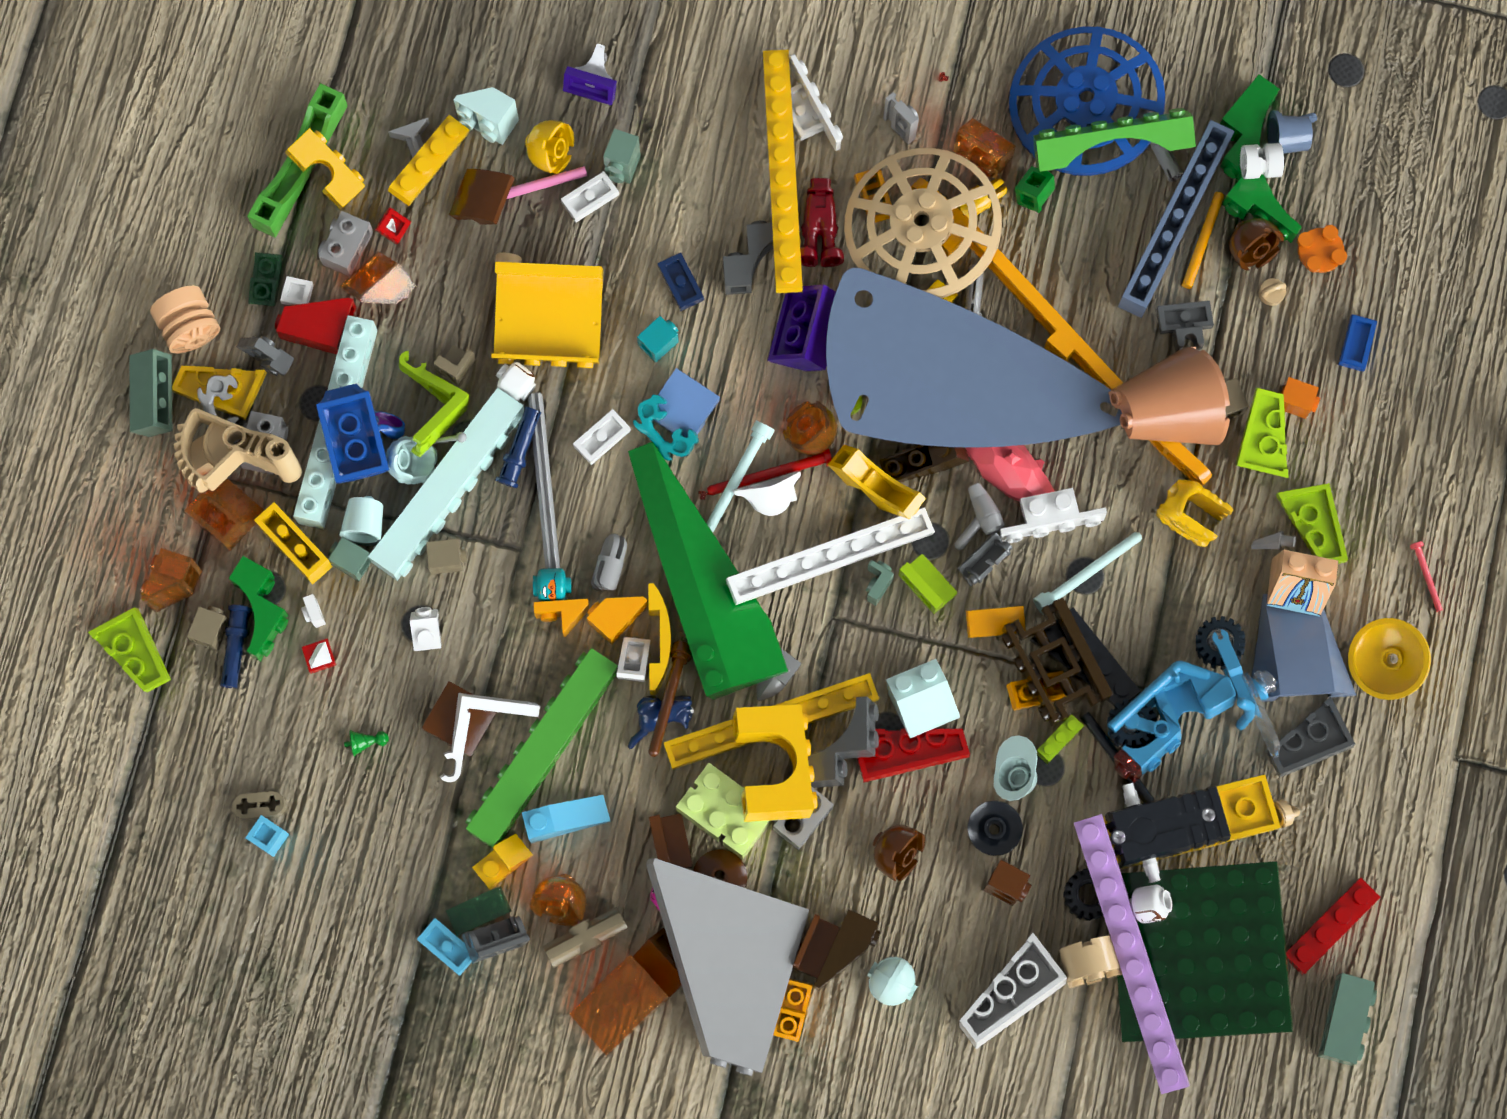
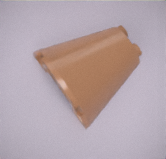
(1175, 400)

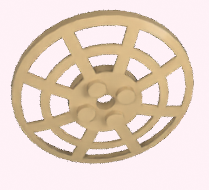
(936, 231)

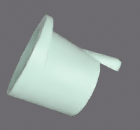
(363, 521)

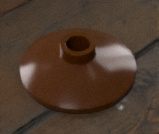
(723, 861)

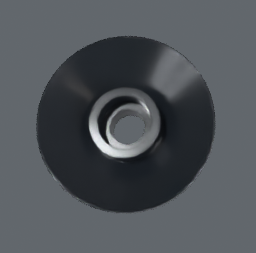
(1002, 816)

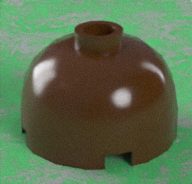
(1255, 243)
(896, 851)

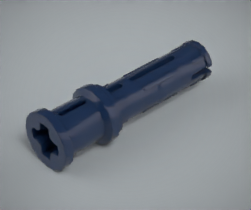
(514, 460)
(236, 633)

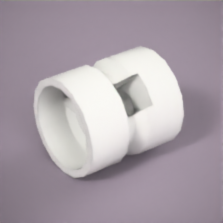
(1264, 160)

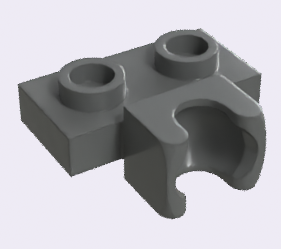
(1186, 322)
(263, 349)

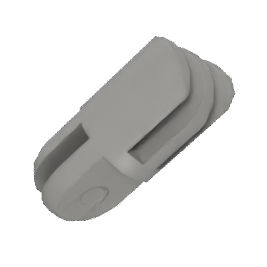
(609, 563)

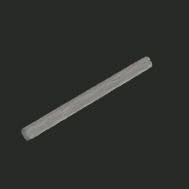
(544, 485)

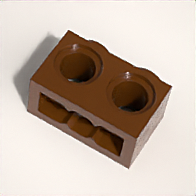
(1008, 883)

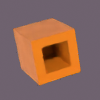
(1299, 397)

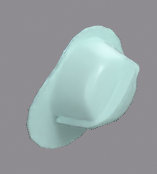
(1015, 768)

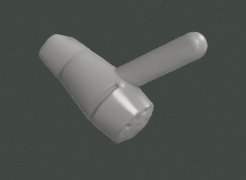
(987, 516)

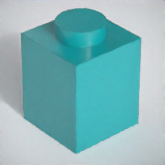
(658, 338)

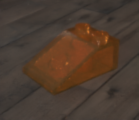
(619, 1005)

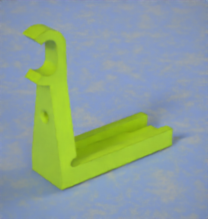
(453, 397)

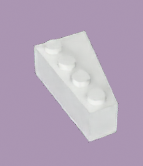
(1016, 990)

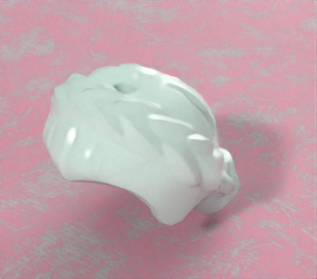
(407, 466)

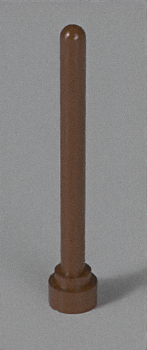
(680, 655)

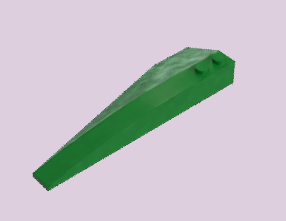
(728, 641)

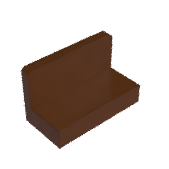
(671, 840)
(816, 947)
(658, 961)

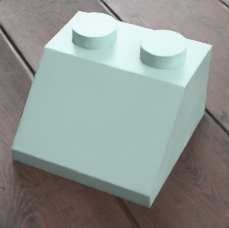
(922, 698)

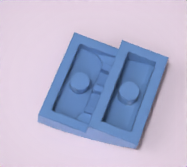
(686, 404)

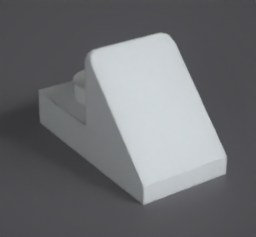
(633, 659)

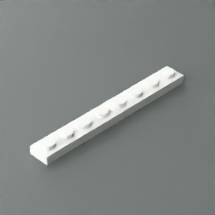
(829, 556)

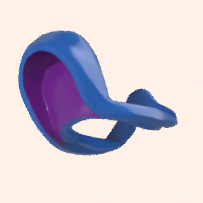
(390, 424)

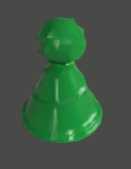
(361, 741)

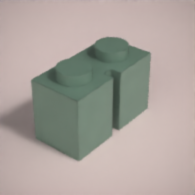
(621, 156)

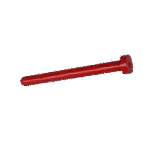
(824, 457)

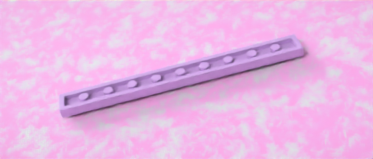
(1131, 954)

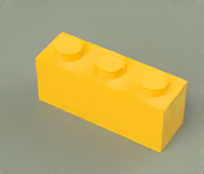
(293, 543)

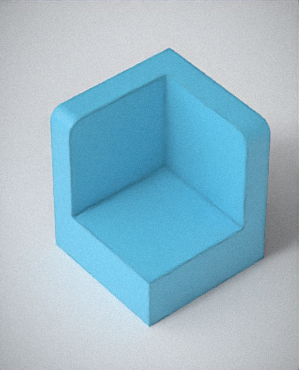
(267, 836)

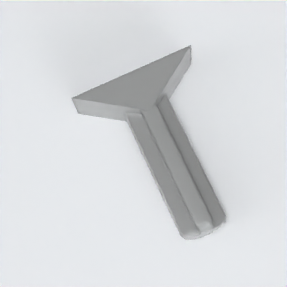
(411, 134)

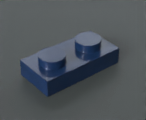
(680, 281)

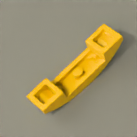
(658, 671)

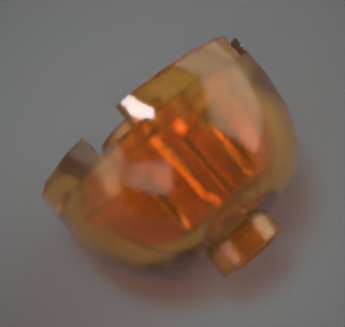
(810, 428)
(560, 899)

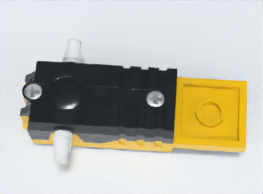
(1188, 822)

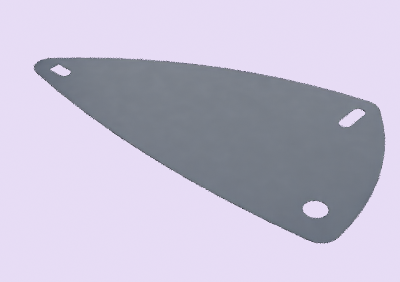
(949, 373)

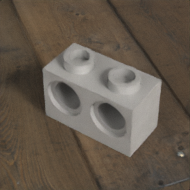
(807, 825)

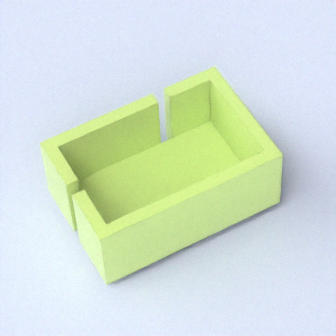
(718, 810)

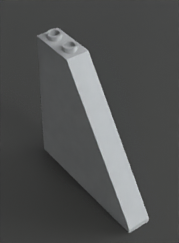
(731, 959)

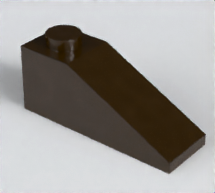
(850, 943)

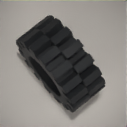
(1072, 898)

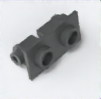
(980, 562)

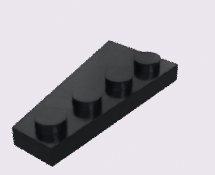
(1116, 677)

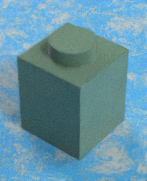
(349, 558)

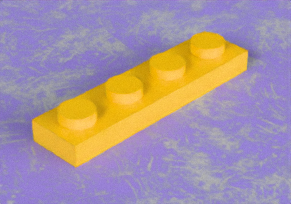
(428, 160)

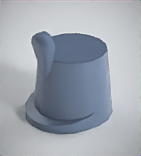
(1292, 132)

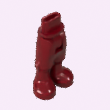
(820, 220)

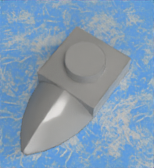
(774, 685)

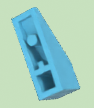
(565, 818)

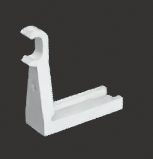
(462, 718)

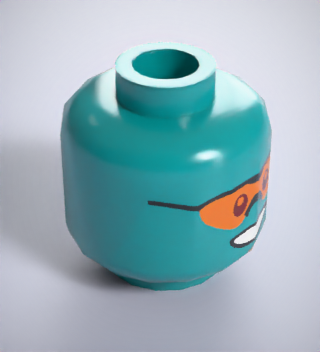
(551, 584)

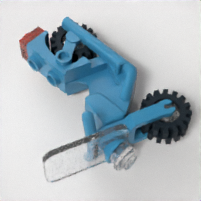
(1194, 689)

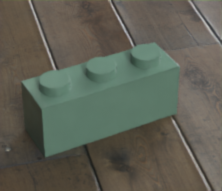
(150, 392)
(1347, 1019)

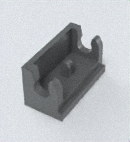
(495, 939)

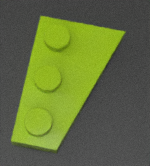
(1263, 439)
(1316, 520)
(132, 646)

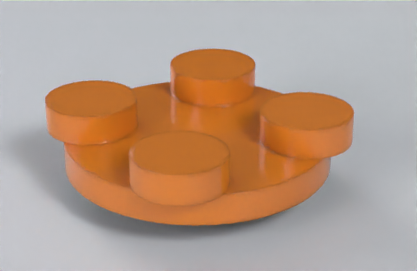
(1321, 249)

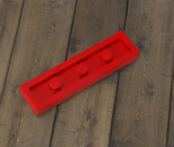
(1332, 926)

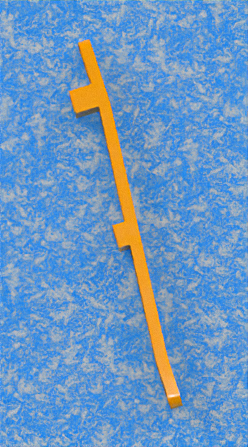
(1064, 340)

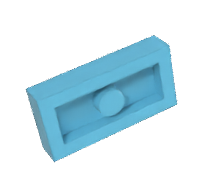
(446, 946)

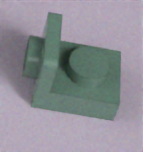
(878, 586)

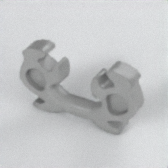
(217, 386)

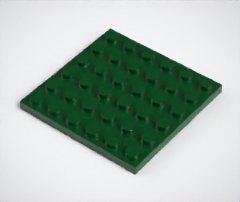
(1216, 953)

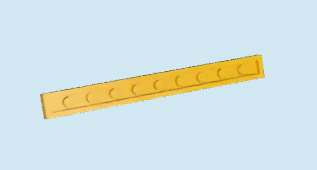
(782, 171)

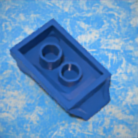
(352, 434)

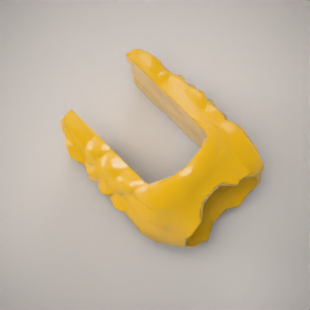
(1172, 512)

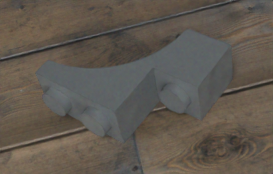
(740, 268)
(856, 742)

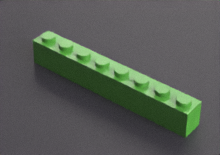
(542, 749)

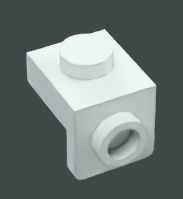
(425, 629)

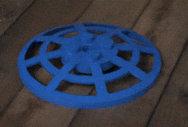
(1082, 79)

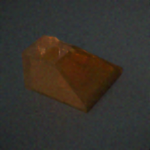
(379, 281)

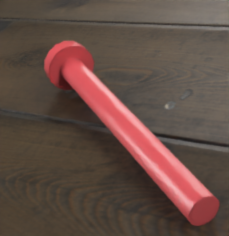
(1417, 547)

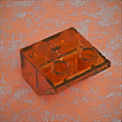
(983, 148)
(224, 513)
(170, 581)

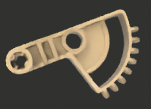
(256, 448)

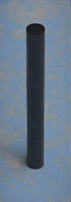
(1111, 750)

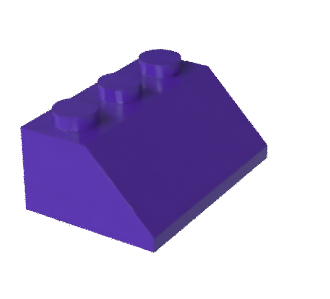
(803, 329)

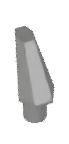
(1274, 541)

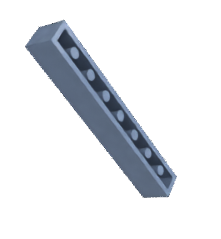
(1175, 219)

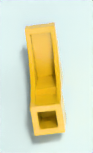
(881, 488)

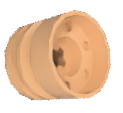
(185, 319)

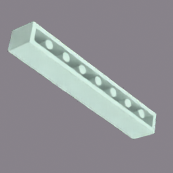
(447, 484)

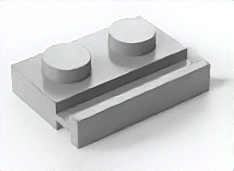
(902, 117)

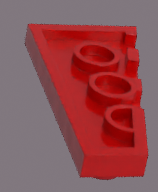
(903, 754)

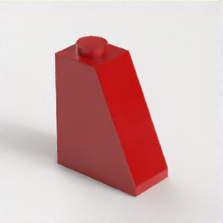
(315, 323)

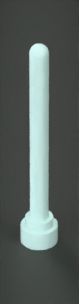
(760, 434)
(1047, 598)

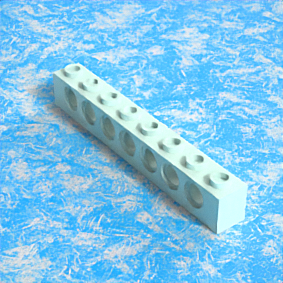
(349, 369)

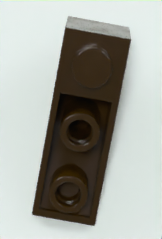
(923, 461)

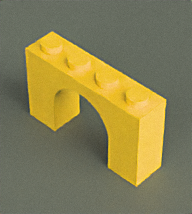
(786, 728)

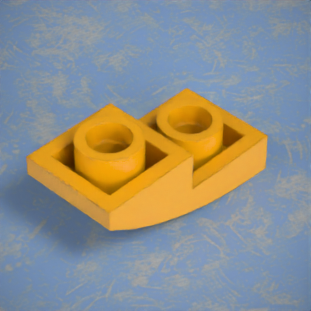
(992, 620)
(1022, 699)
(793, 1010)

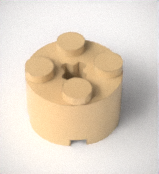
(1089, 961)

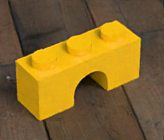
(312, 150)

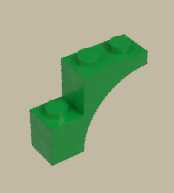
(268, 617)

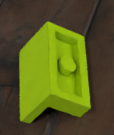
(927, 583)

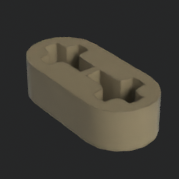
(259, 799)

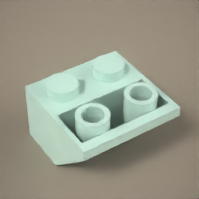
(488, 112)

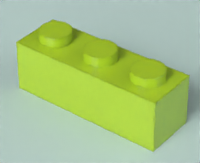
(1059, 739)

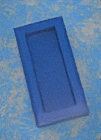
(1357, 343)

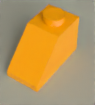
(615, 615)

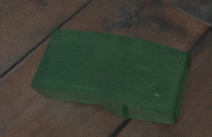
(266, 279)
(478, 911)

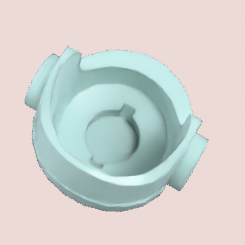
(892, 981)

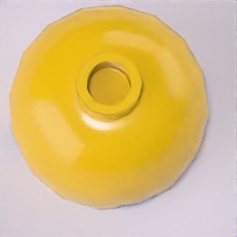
(549, 145)

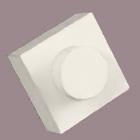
(296, 291)
(312, 611)

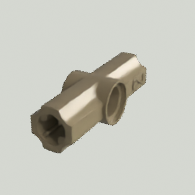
(585, 937)

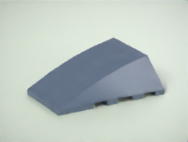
(1299, 654)

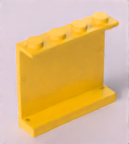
(548, 314)

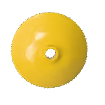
(1371, 661)

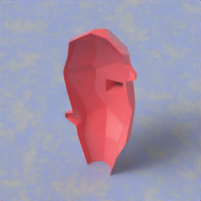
(1011, 470)

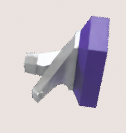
(591, 79)

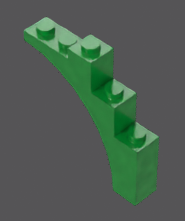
(1253, 195)

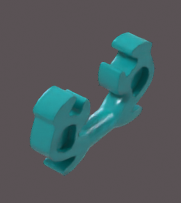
(680, 446)

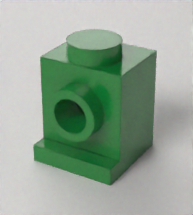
(1034, 189)

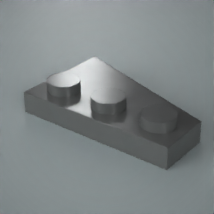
(1314, 740)

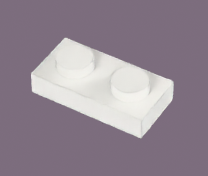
(589, 196)
(601, 437)

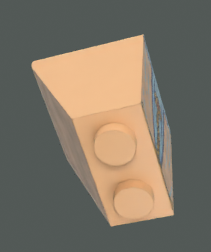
(1301, 582)

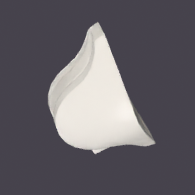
(771, 495)

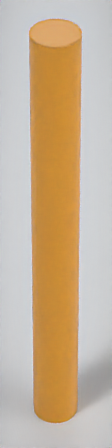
(1203, 240)

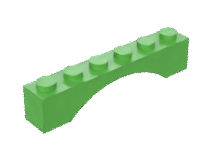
(1060, 148)
(281, 194)

